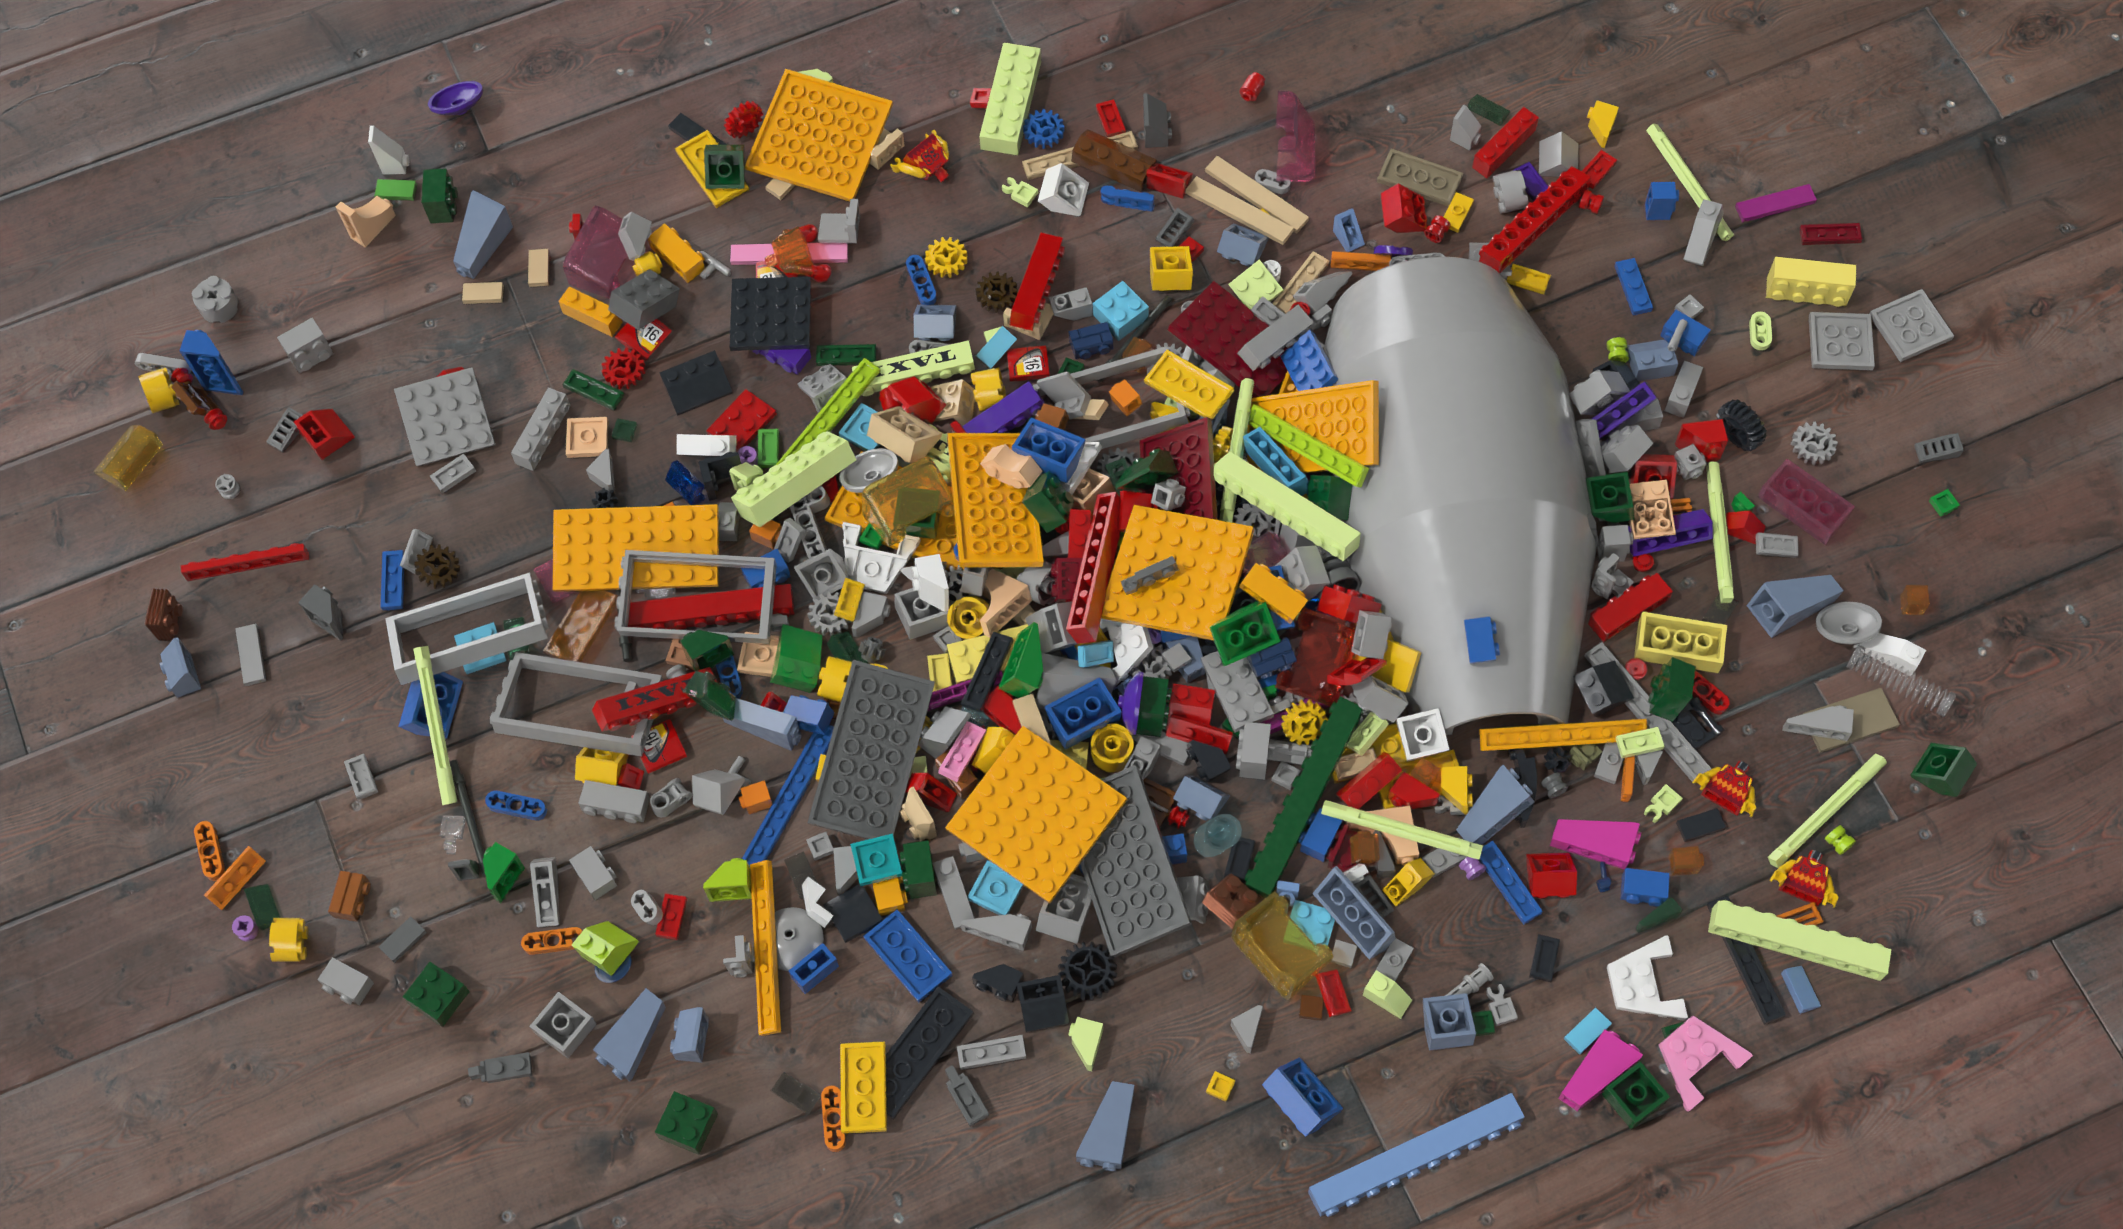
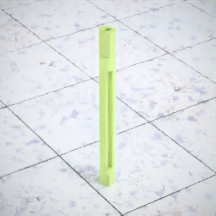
(1684, 174)
(1237, 443)
(1720, 536)
(435, 725)
(1827, 810)
(1402, 829)

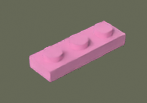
(962, 751)

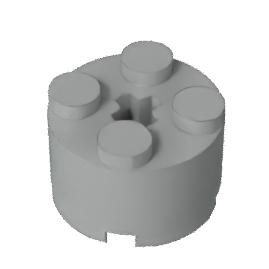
(1510, 191)
(215, 300)
(1039, 583)

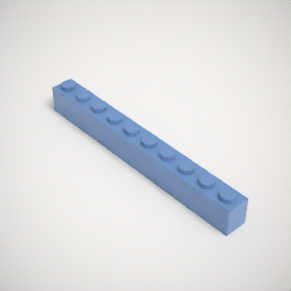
(1415, 1155)

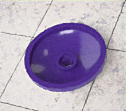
(456, 98)
(1131, 702)

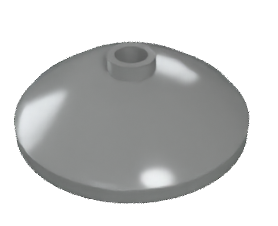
(868, 468)
(1848, 622)
(805, 938)

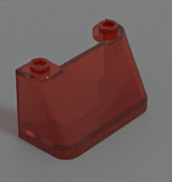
(1322, 649)

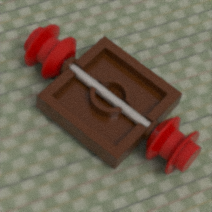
(197, 399)
(1162, 802)

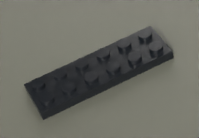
(922, 1047)

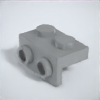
(1603, 581)
(1193, 892)
(742, 963)

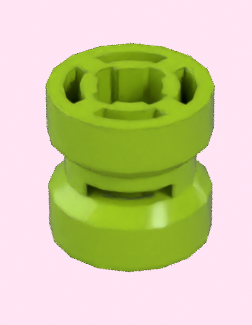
(1617, 348)
(1844, 843)

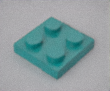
(876, 860)

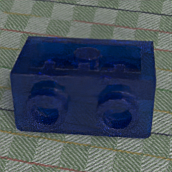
(685, 483)

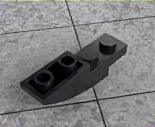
(1527, 772)

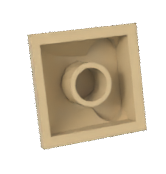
(918, 816)

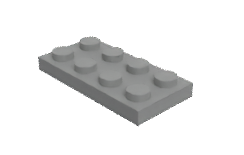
(1237, 691)

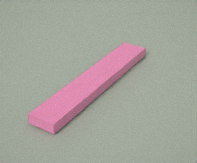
(820, 253)

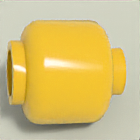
(646, 262)

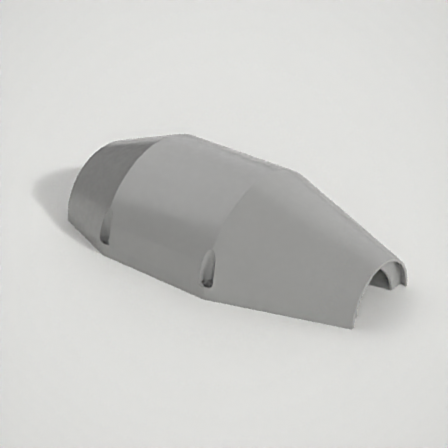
(1473, 486)

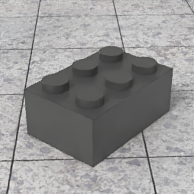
(643, 299)

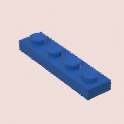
(1509, 883)

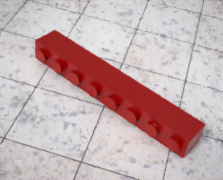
(1095, 570)
(708, 608)

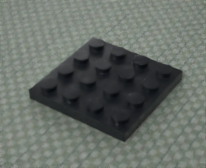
(770, 313)

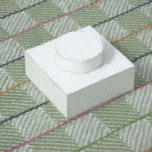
(1356, 873)

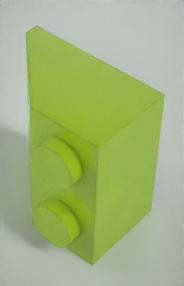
(729, 882)
(605, 946)

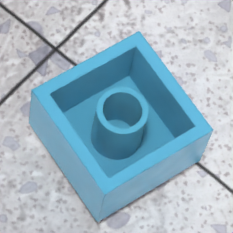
(1121, 310)

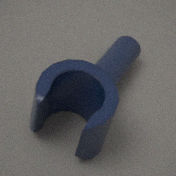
(1604, 883)

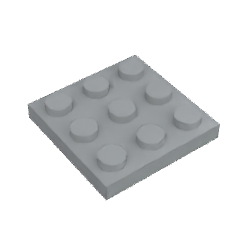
(1911, 325)
(1841, 341)

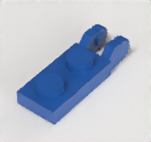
(1127, 198)

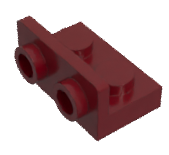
(1066, 576)
(1341, 854)

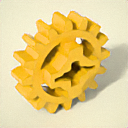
(946, 257)
(1222, 443)
(1300, 714)

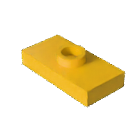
(1458, 211)
(1528, 279)
(849, 599)

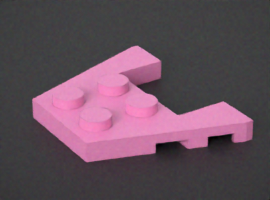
(1691, 1049)

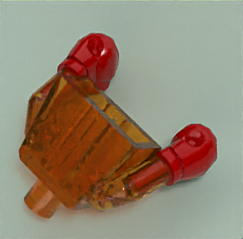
(794, 255)

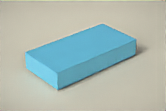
(996, 347)
(1095, 653)
(1587, 1031)

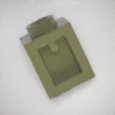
(1584, 755)

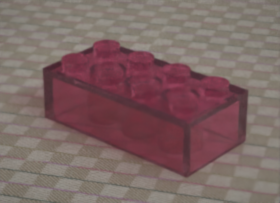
(1806, 501)

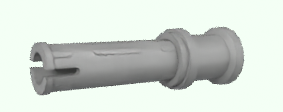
(1473, 981)

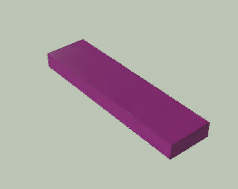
(1775, 203)

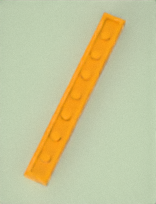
(1557, 734)
(765, 948)

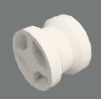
(1274, 268)

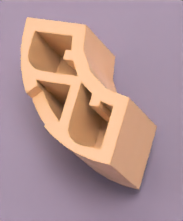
(1011, 467)

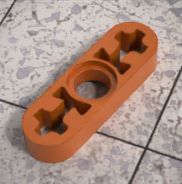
(202, 844)
(538, 949)
(828, 1135)

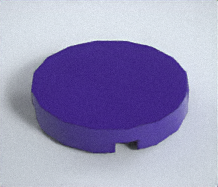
(1393, 251)

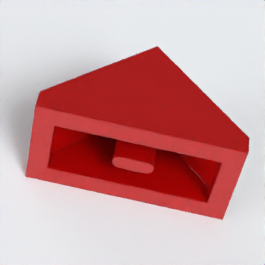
(1744, 525)

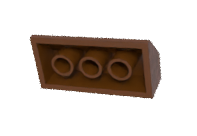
(1112, 159)

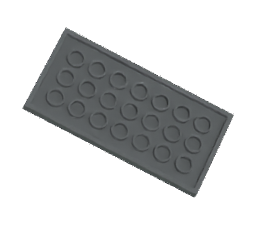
(871, 751)
(1133, 874)

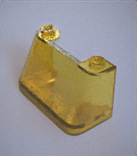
(906, 499)
(1279, 946)

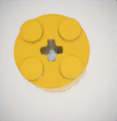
(988, 387)
(158, 390)
(960, 624)
(834, 678)
(1101, 747)
(287, 939)

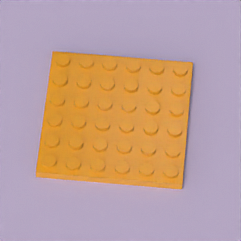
(818, 135)
(1196, 596)
(1036, 814)

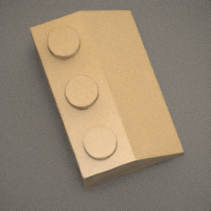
(902, 433)

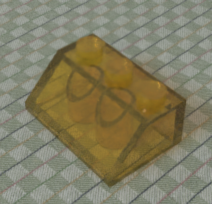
(129, 456)

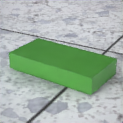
(395, 189)
(768, 447)

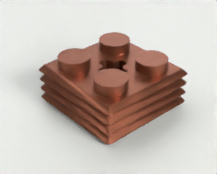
(163, 614)
(1231, 899)

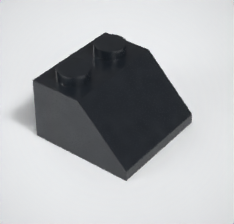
(1603, 687)

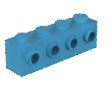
(1274, 461)

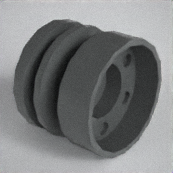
(1339, 573)

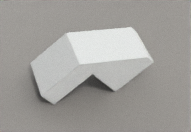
(812, 892)

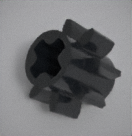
(604, 499)
(1557, 760)

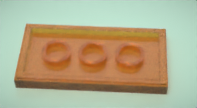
(581, 625)

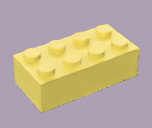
(1811, 281)
(1684, 639)
(967, 654)

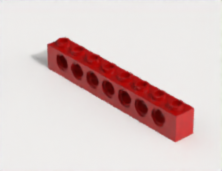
(1534, 219)

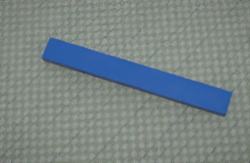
(788, 798)

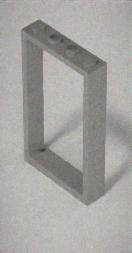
(1137, 430)
(625, 585)
(476, 649)
(566, 735)

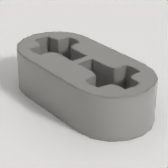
(1270, 182)
(643, 910)

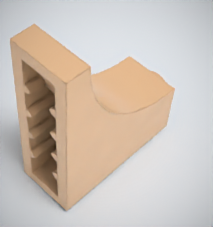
(366, 221)
(1007, 600)
(1401, 848)

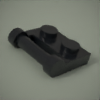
(1691, 728)

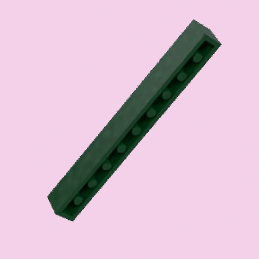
(1304, 797)

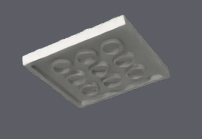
(444, 417)

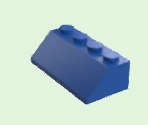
(208, 363)

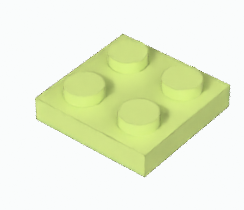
(1254, 284)

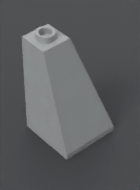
(1065, 676)

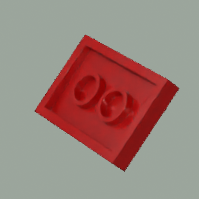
(743, 419)

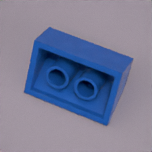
(1050, 448)
(414, 713)
(1082, 713)
(1302, 1096)

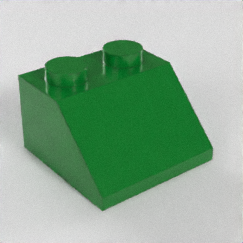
(501, 870)

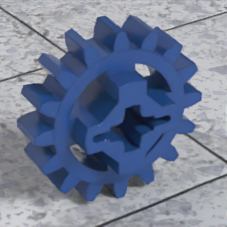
(1044, 127)

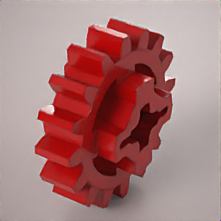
(743, 119)
(620, 368)

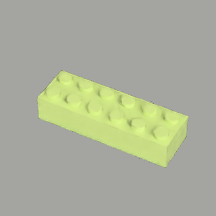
(1010, 98)
(793, 478)

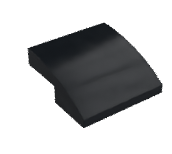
(853, 913)

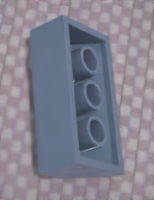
(1354, 914)

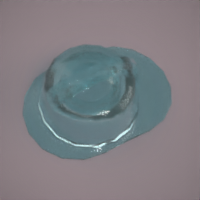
(1217, 835)

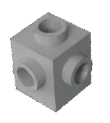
(1690, 462)
(1168, 495)

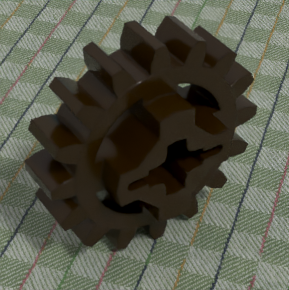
(996, 293)
(428, 561)

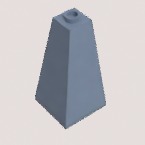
(481, 234)
(1790, 601)

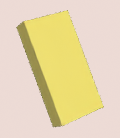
(939, 671)

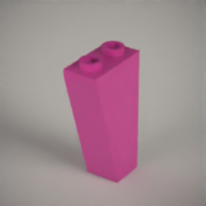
(1598, 840)
(1602, 1065)

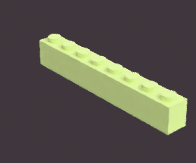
(1287, 506)
(1800, 940)

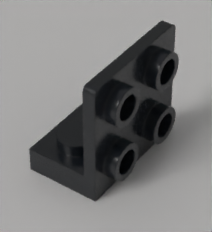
(717, 469)

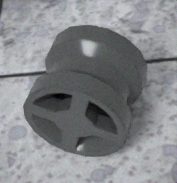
(1554, 785)

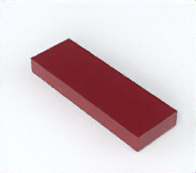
(1830, 234)

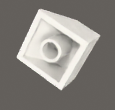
(1063, 190)
(931, 581)
(1422, 734)

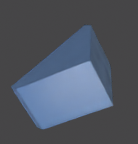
(1348, 230)

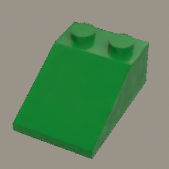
(1244, 632)
(797, 659)
(1024, 665)

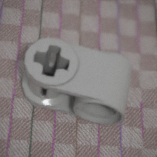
(673, 795)

